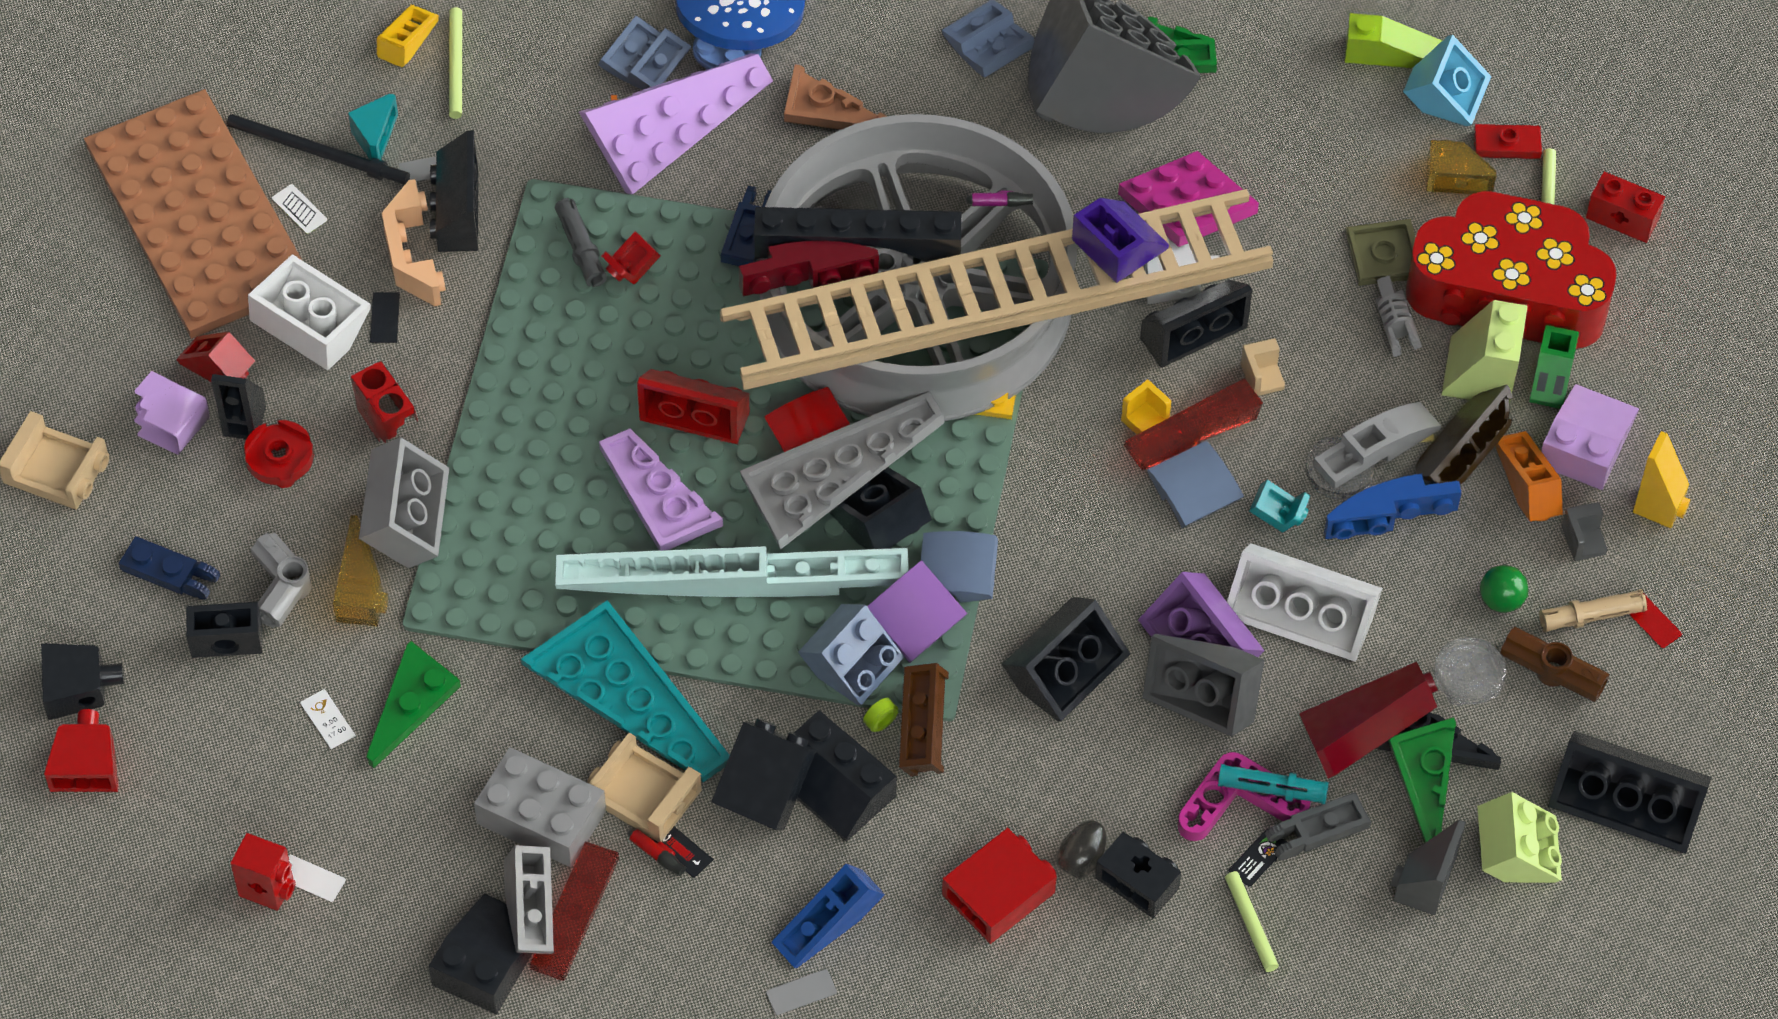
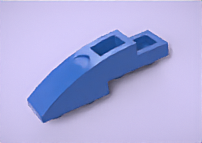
(1376, 507)

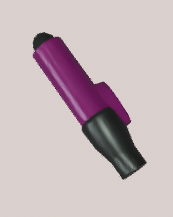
(1001, 198)

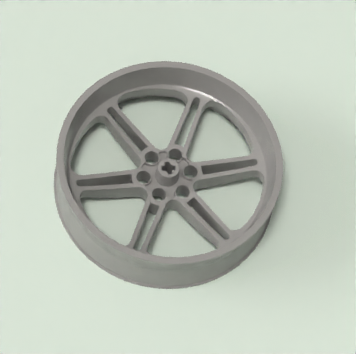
(950, 149)

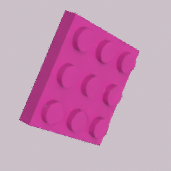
(1183, 182)

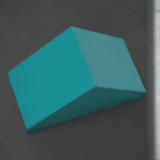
(374, 124)

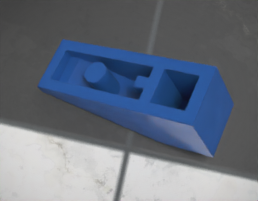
(828, 915)

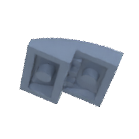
(988, 38)
(644, 55)
(1195, 483)
(962, 562)

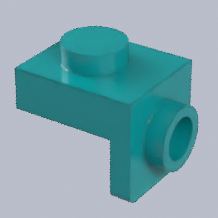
(1279, 507)

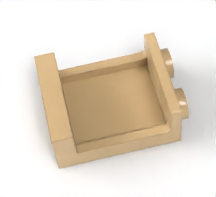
(52, 463)
(645, 788)

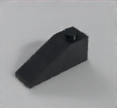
(239, 405)

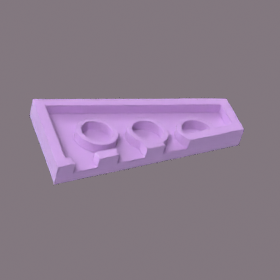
(657, 494)

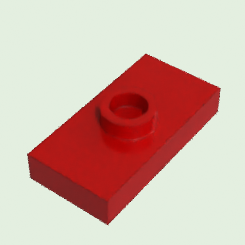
(1508, 141)

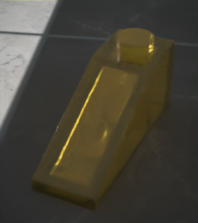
(359, 587)

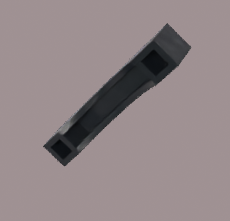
(915, 233)

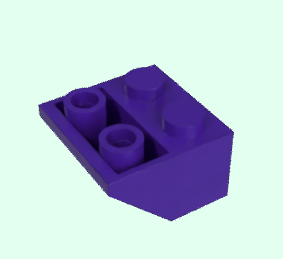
(1116, 237)

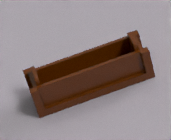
(922, 719)

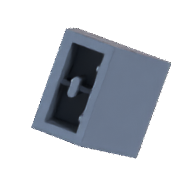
(851, 652)

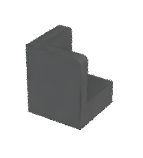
(1583, 531)

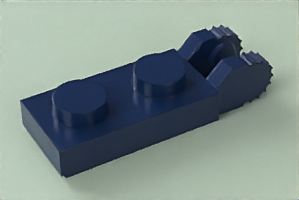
(739, 244)
(167, 568)

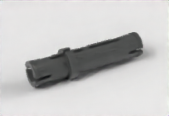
(584, 251)

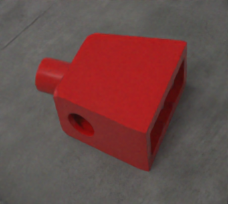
(82, 757)

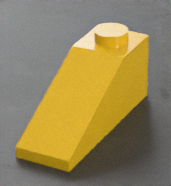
(1662, 485)

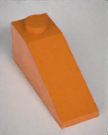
(1530, 477)

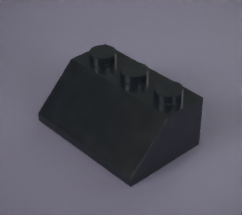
(455, 195)
(1197, 321)
(1067, 657)
(844, 780)

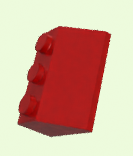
(692, 405)

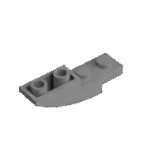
(1376, 439)

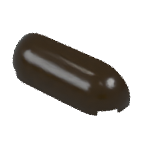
(1467, 438)

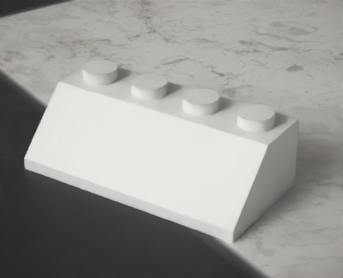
(1303, 601)

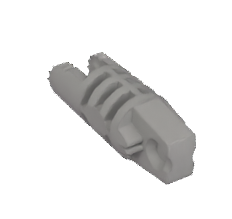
(1396, 316)

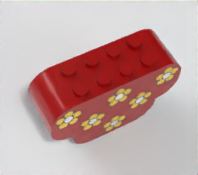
(1512, 254)

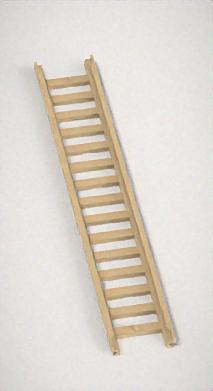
(1007, 315)

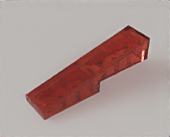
(1186, 429)

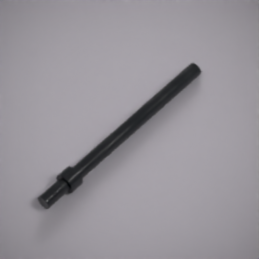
(375, 168)

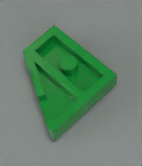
(1196, 47)

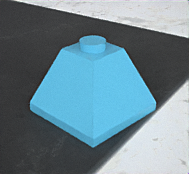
(1448, 83)

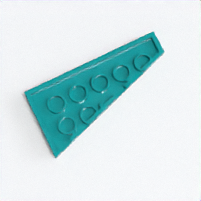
(618, 679)

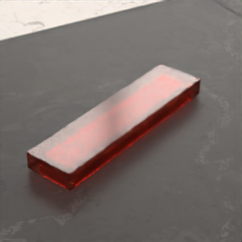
(576, 909)

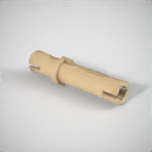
(1579, 613)

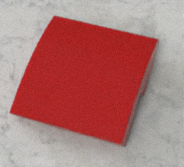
(806, 418)

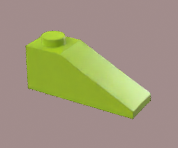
(1385, 42)

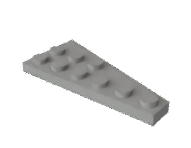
(819, 475)

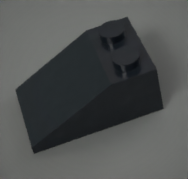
(883, 511)
(479, 957)

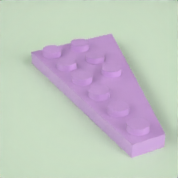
(664, 121)

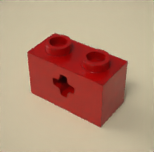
(1625, 207)
(263, 872)

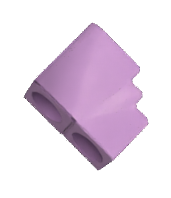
(169, 412)

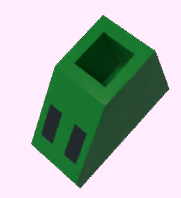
(1554, 366)

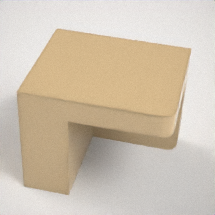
(1261, 366)

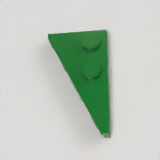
(415, 694)
(1424, 767)

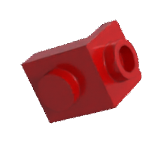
(631, 259)

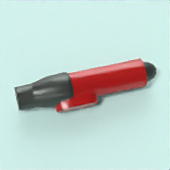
(659, 851)

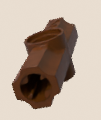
(1571, 673)

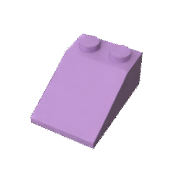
(1588, 436)

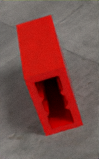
(999, 885)

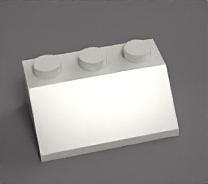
(308, 311)

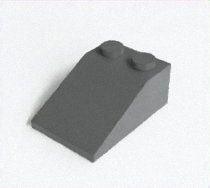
(1204, 682)

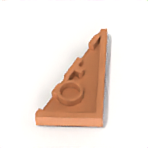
(821, 104)

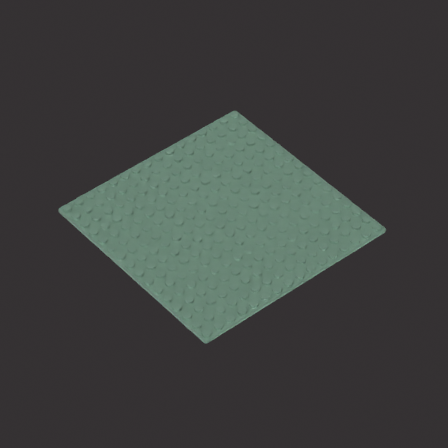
(565, 374)

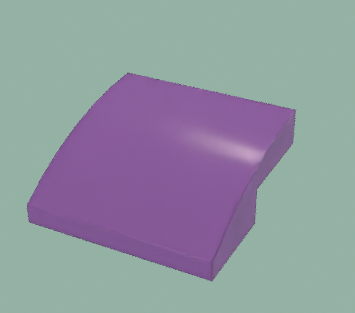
(916, 611)

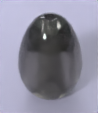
(1082, 849)

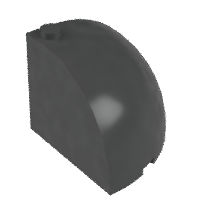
(1105, 67)

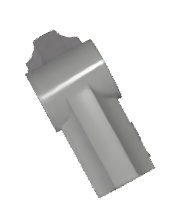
(281, 565)

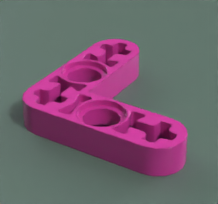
(1214, 811)

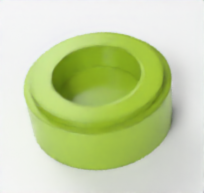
(880, 715)

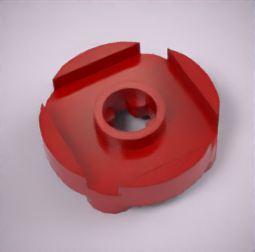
(279, 470)

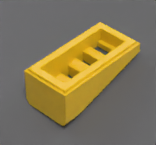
(403, 37)

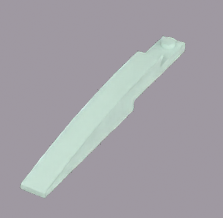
(730, 572)

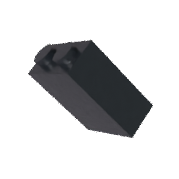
(764, 774)

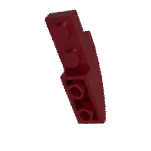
(808, 260)

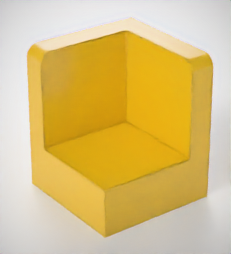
(1145, 407)

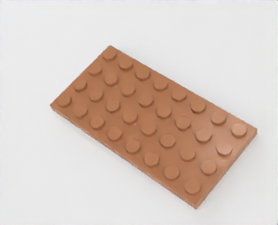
(193, 208)

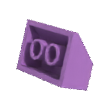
(1198, 612)

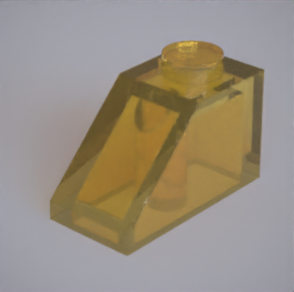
(1457, 169)

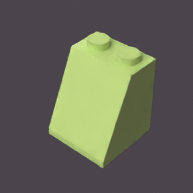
(1485, 351)

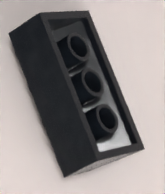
(1629, 791)

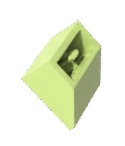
(1519, 841)

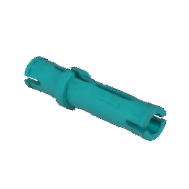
(1316, 792)

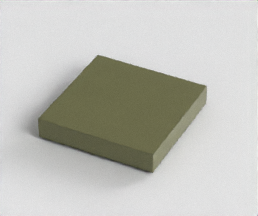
(1381, 250)

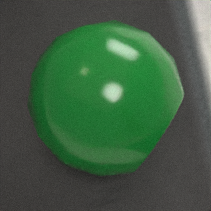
(1504, 588)

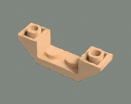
(416, 277)

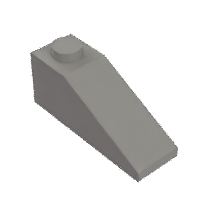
(529, 898)

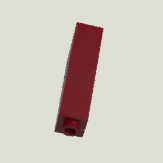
(1368, 716)

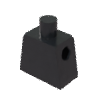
(75, 678)

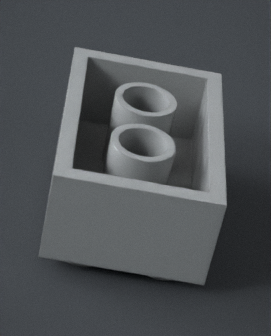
(404, 503)
(540, 806)

